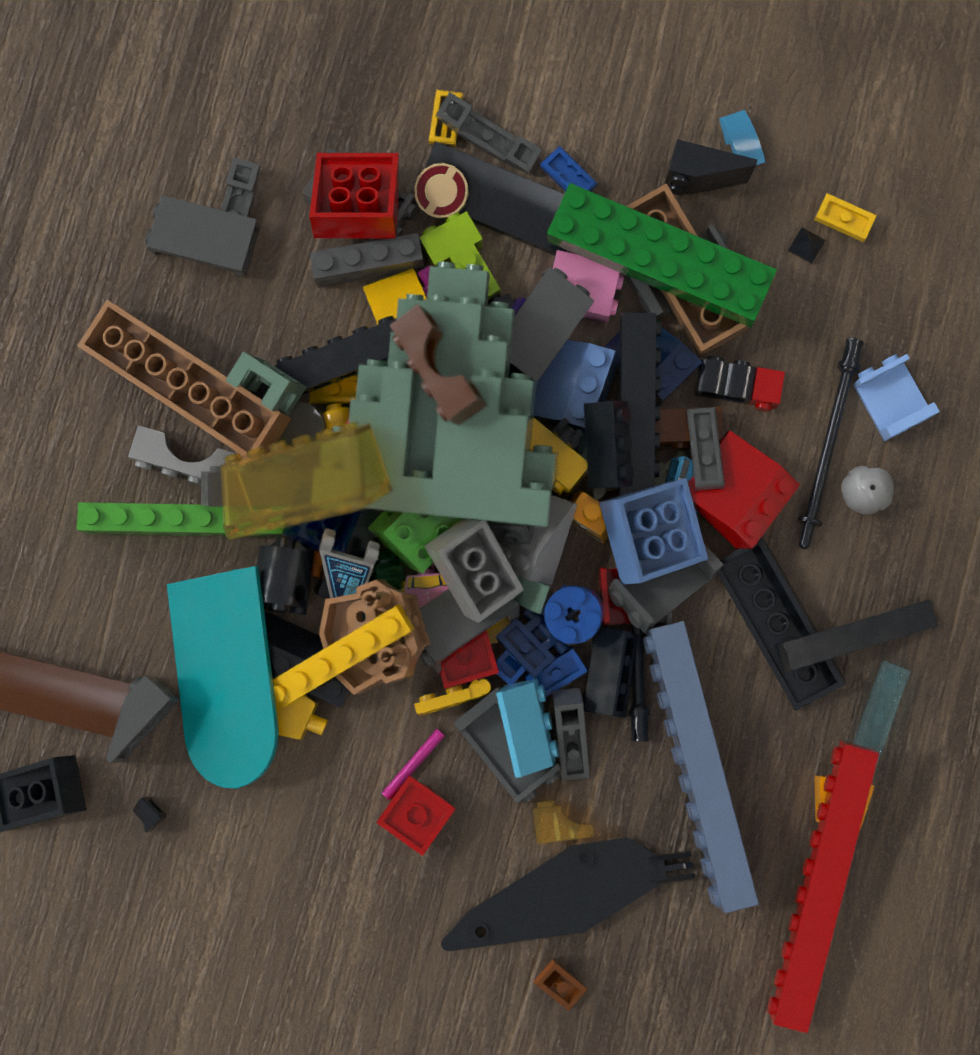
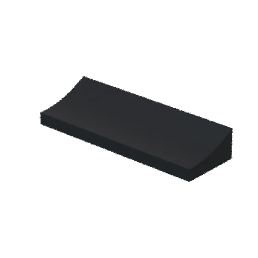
(504, 199)
(776, 617)

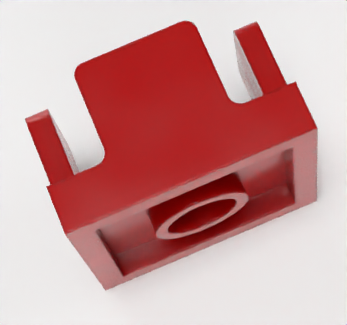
(469, 662)
(416, 815)

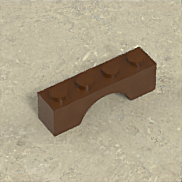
(419, 337)

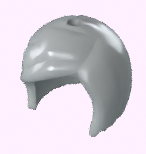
(857, 490)

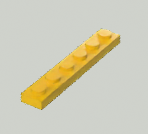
(341, 655)

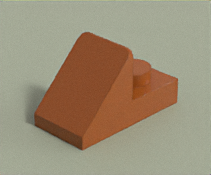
(560, 984)

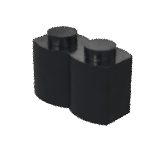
(725, 380)

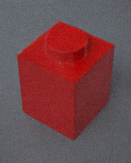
(767, 389)

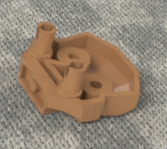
(395, 660)

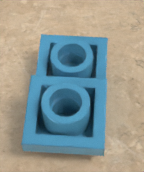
(741, 135)

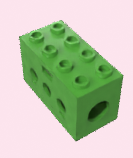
(409, 533)

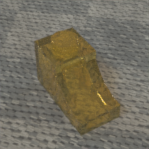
(554, 826)

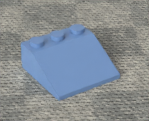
(574, 377)
(653, 531)

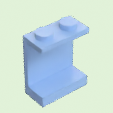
(893, 397)

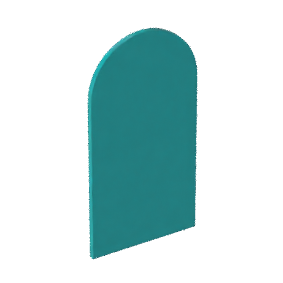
(224, 675)

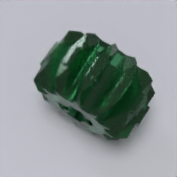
(388, 569)

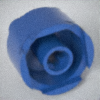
(570, 630)

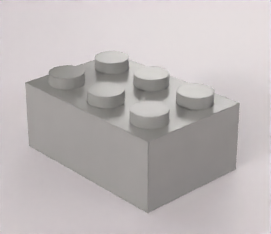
(474, 568)

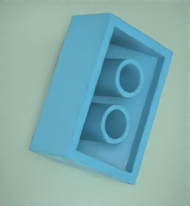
(527, 727)

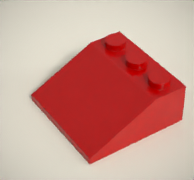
(355, 196)
(751, 495)

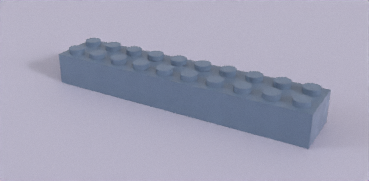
(700, 768)

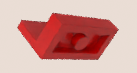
(612, 614)

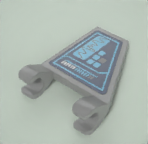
(343, 570)

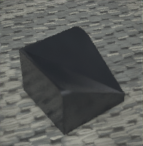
(149, 813)

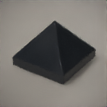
(806, 245)

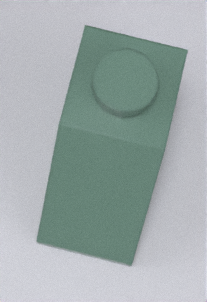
(533, 594)

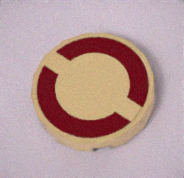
(441, 190)

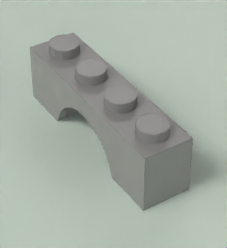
(153, 449)

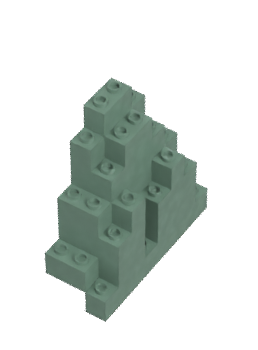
(485, 462)

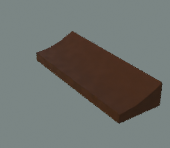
(60, 694)

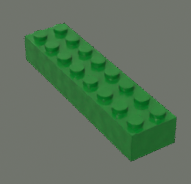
(660, 255)

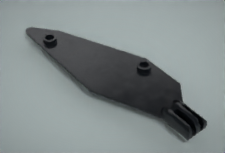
(567, 894)

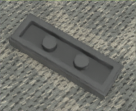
(705, 449)

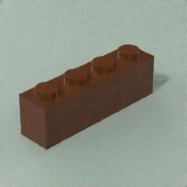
(674, 428)

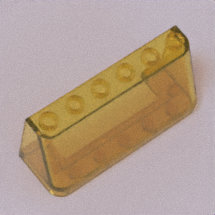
(302, 480)

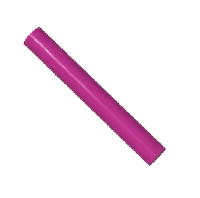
(413, 764)

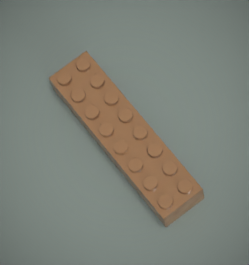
(181, 380)

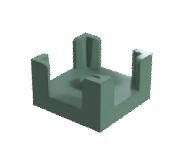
(253, 370)

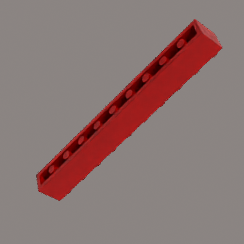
(823, 886)

